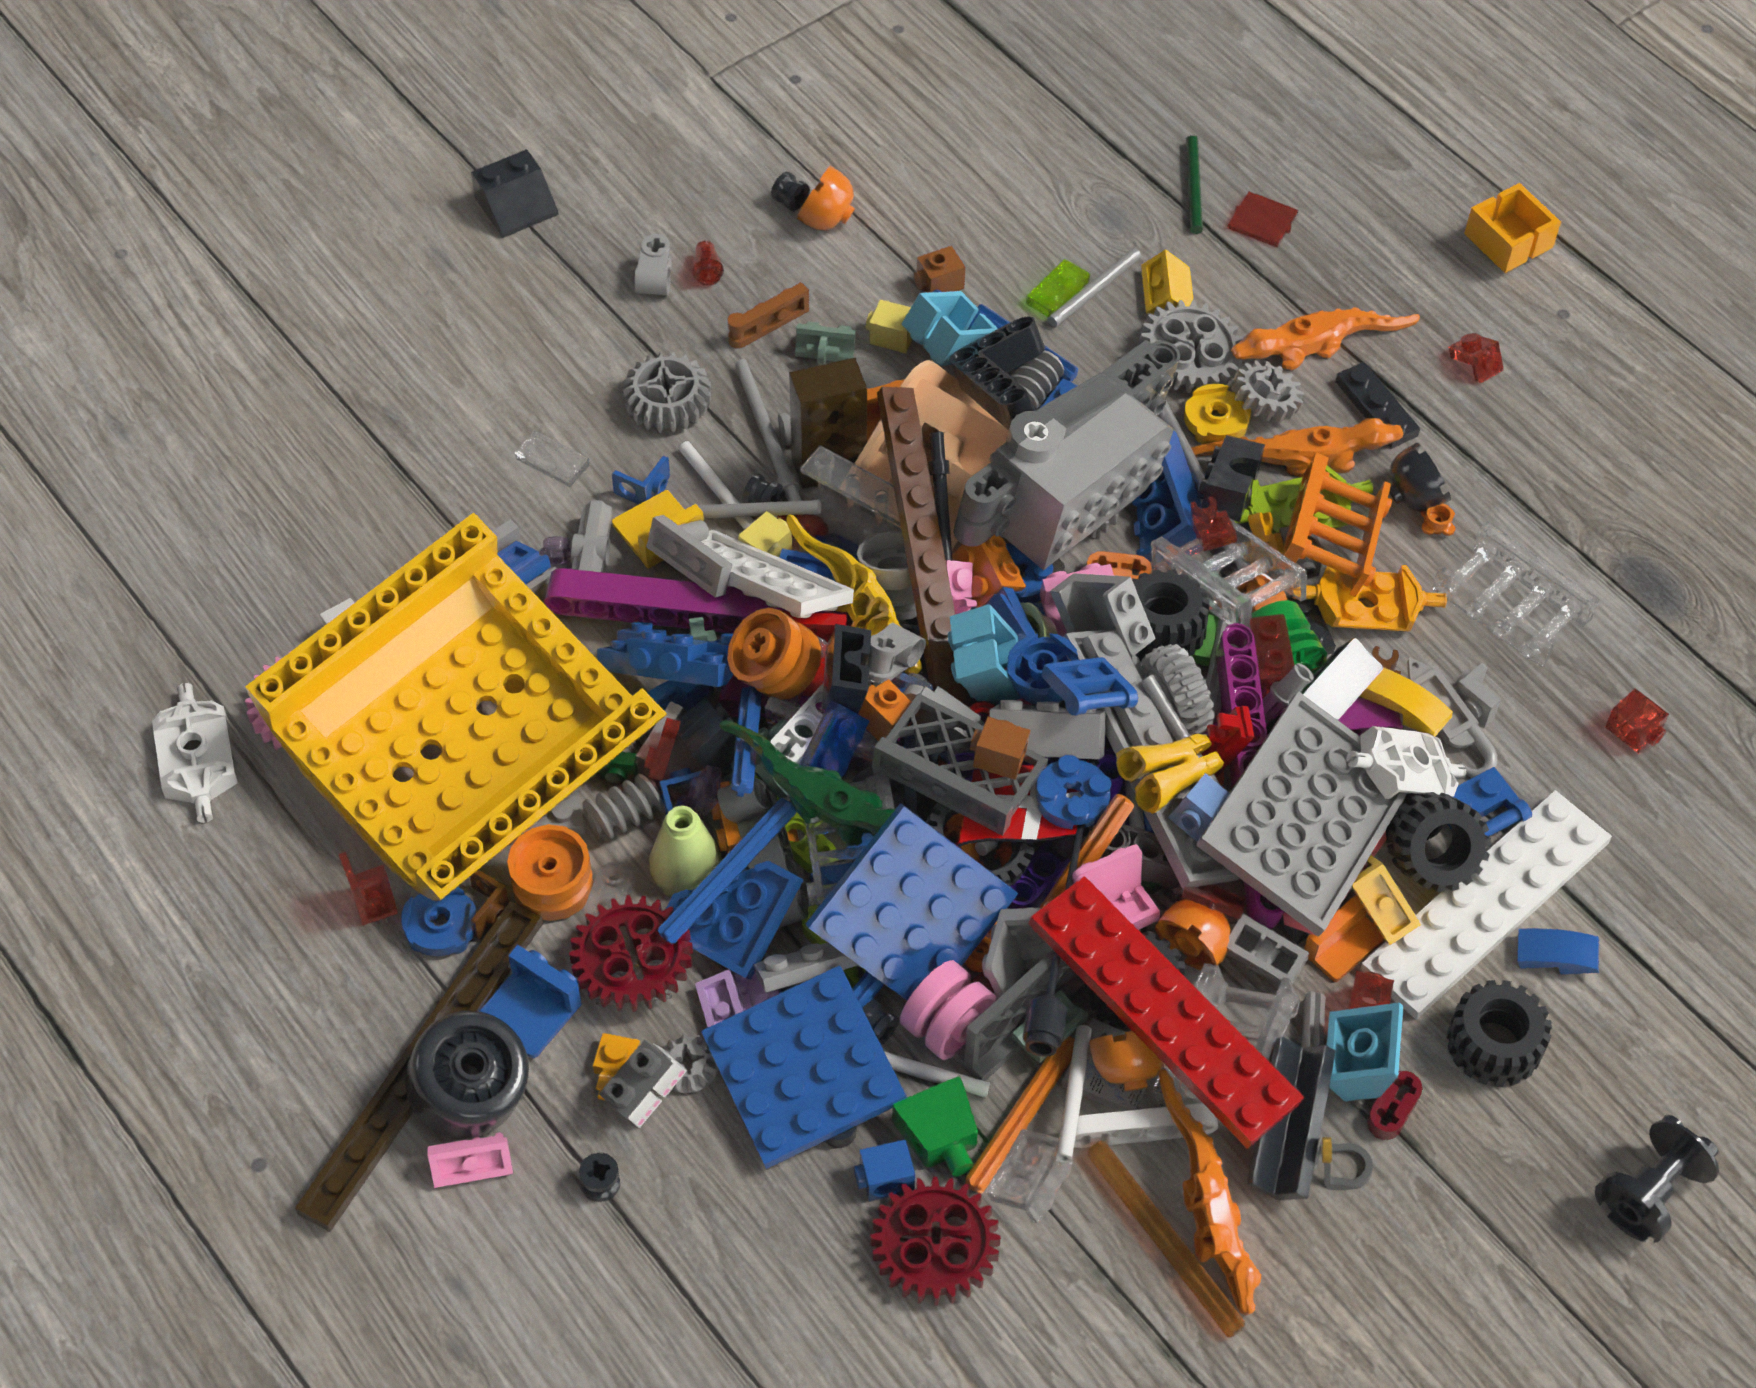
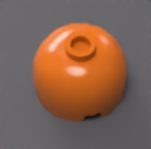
(828, 202)
(1195, 932)
(1125, 1060)

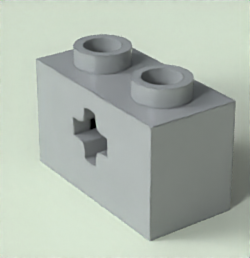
(1265, 951)

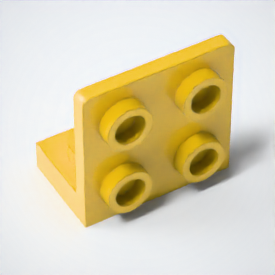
(636, 523)

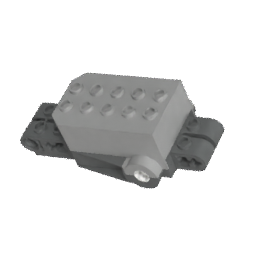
(1074, 459)

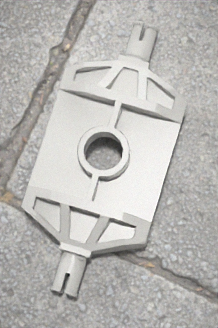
(1406, 762)
(198, 773)

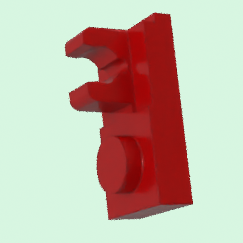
(1230, 735)

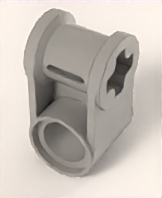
(654, 266)
(893, 652)

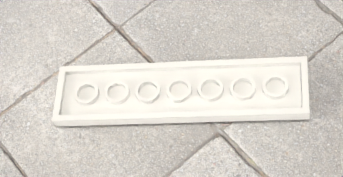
(1471, 921)

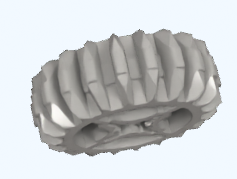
(647, 398)
(1182, 686)

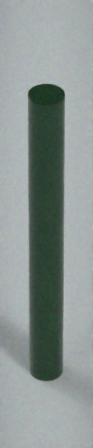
(1194, 185)

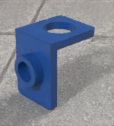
(652, 485)
(676, 779)

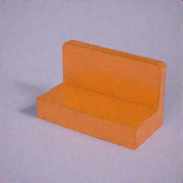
(1344, 942)

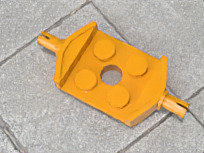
(1394, 595)

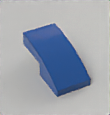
(680, 693)
(1564, 949)

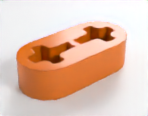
(1121, 563)

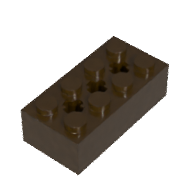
(827, 411)

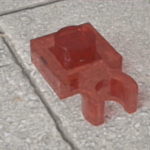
(1211, 526)
(658, 757)

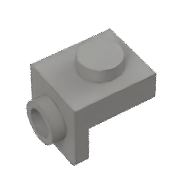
(1476, 697)

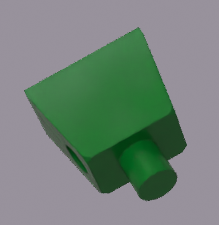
(939, 1125)

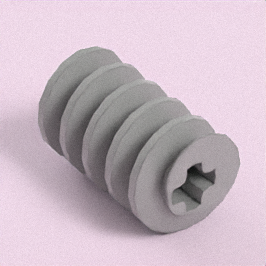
(1039, 376)
(623, 806)

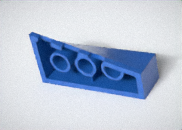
(1166, 503)

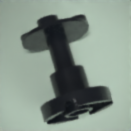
(1640, 1199)

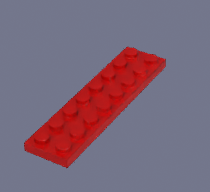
(1166, 1011)

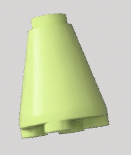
(682, 852)

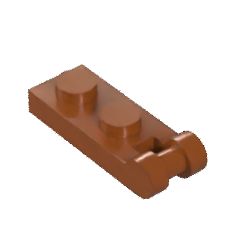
(768, 316)

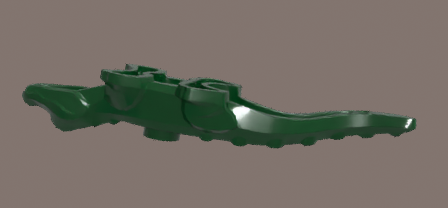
(818, 792)

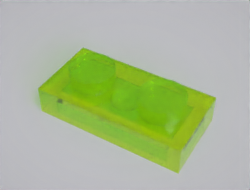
(1058, 288)

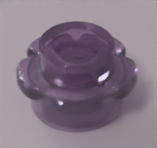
(556, 549)

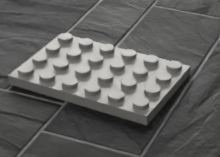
(1301, 816)

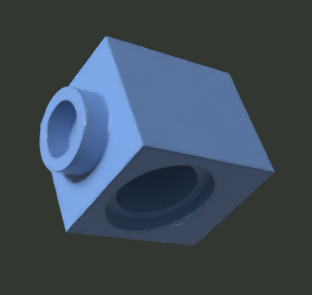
(1199, 807)

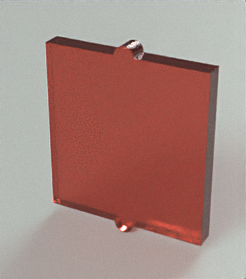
(1263, 219)
(1216, 899)

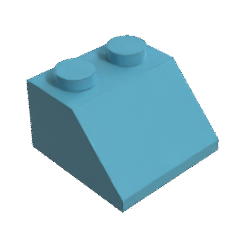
(1366, 1050)

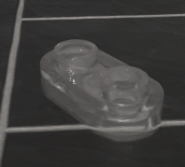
(605, 889)

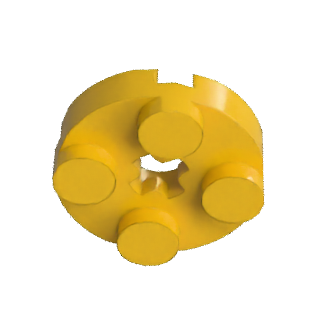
(1210, 428)

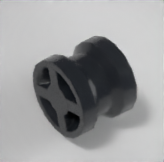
(790, 191)
(761, 491)
(881, 1023)
(601, 1186)

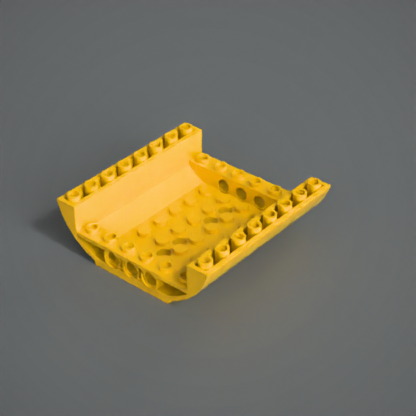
(408, 675)

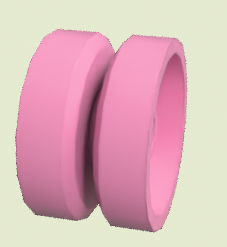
(944, 1008)

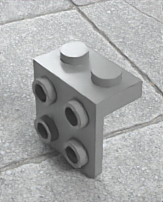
(1012, 949)

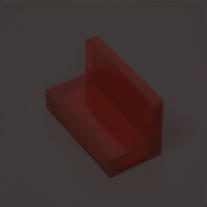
(369, 892)

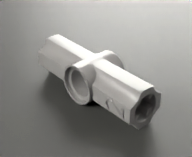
(592, 543)

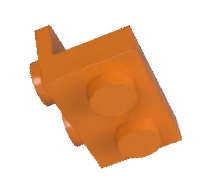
(990, 569)

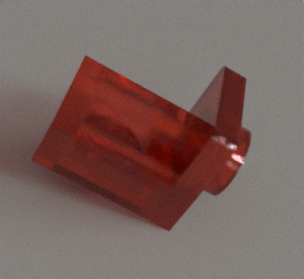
(1479, 352)

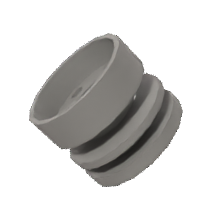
(888, 561)

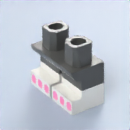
(632, 1085)

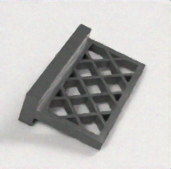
(945, 782)
(990, 1035)

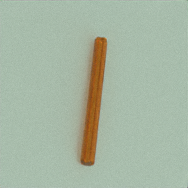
(1166, 1239)

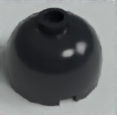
(1416, 480)

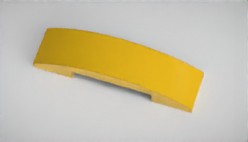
(1419, 707)

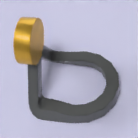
(1336, 1183)

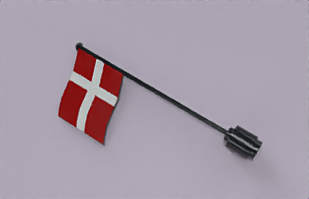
(1046, 1013)

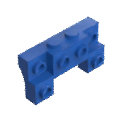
(673, 658)

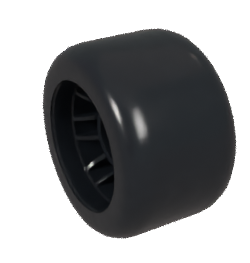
(460, 1102)

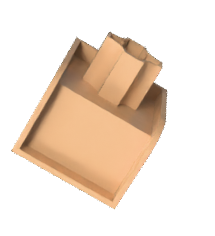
(967, 428)

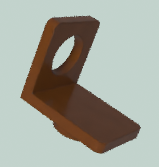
(492, 907)

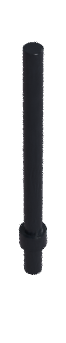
(939, 468)

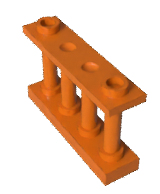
(1304, 524)

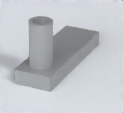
(684, 551)

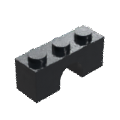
(1231, 475)

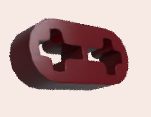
(1402, 1109)

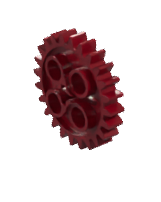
(597, 962)
(935, 1274)

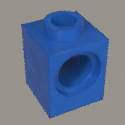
(885, 1170)

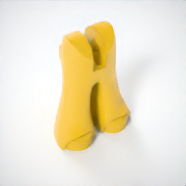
(1160, 787)

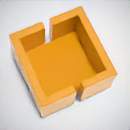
(1512, 227)

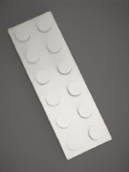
(778, 580)

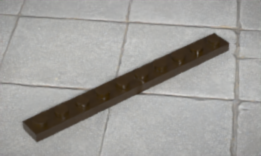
(389, 1107)

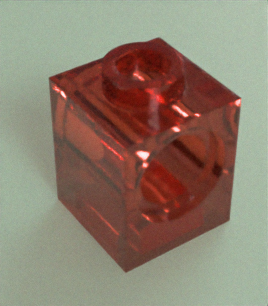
(1637, 721)
(1371, 986)

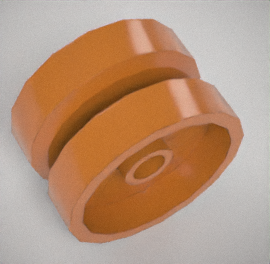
(774, 654)
(550, 871)

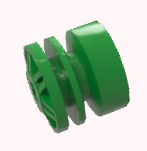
(1303, 641)

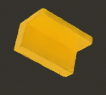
(1165, 281)
(1384, 902)

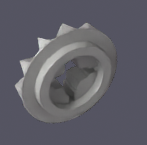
(702, 1071)

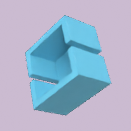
(942, 323)
(981, 652)

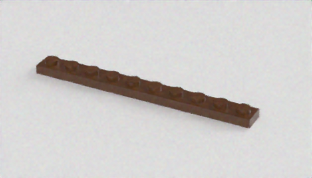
(920, 534)

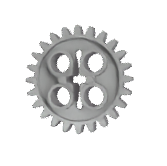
(1201, 340)

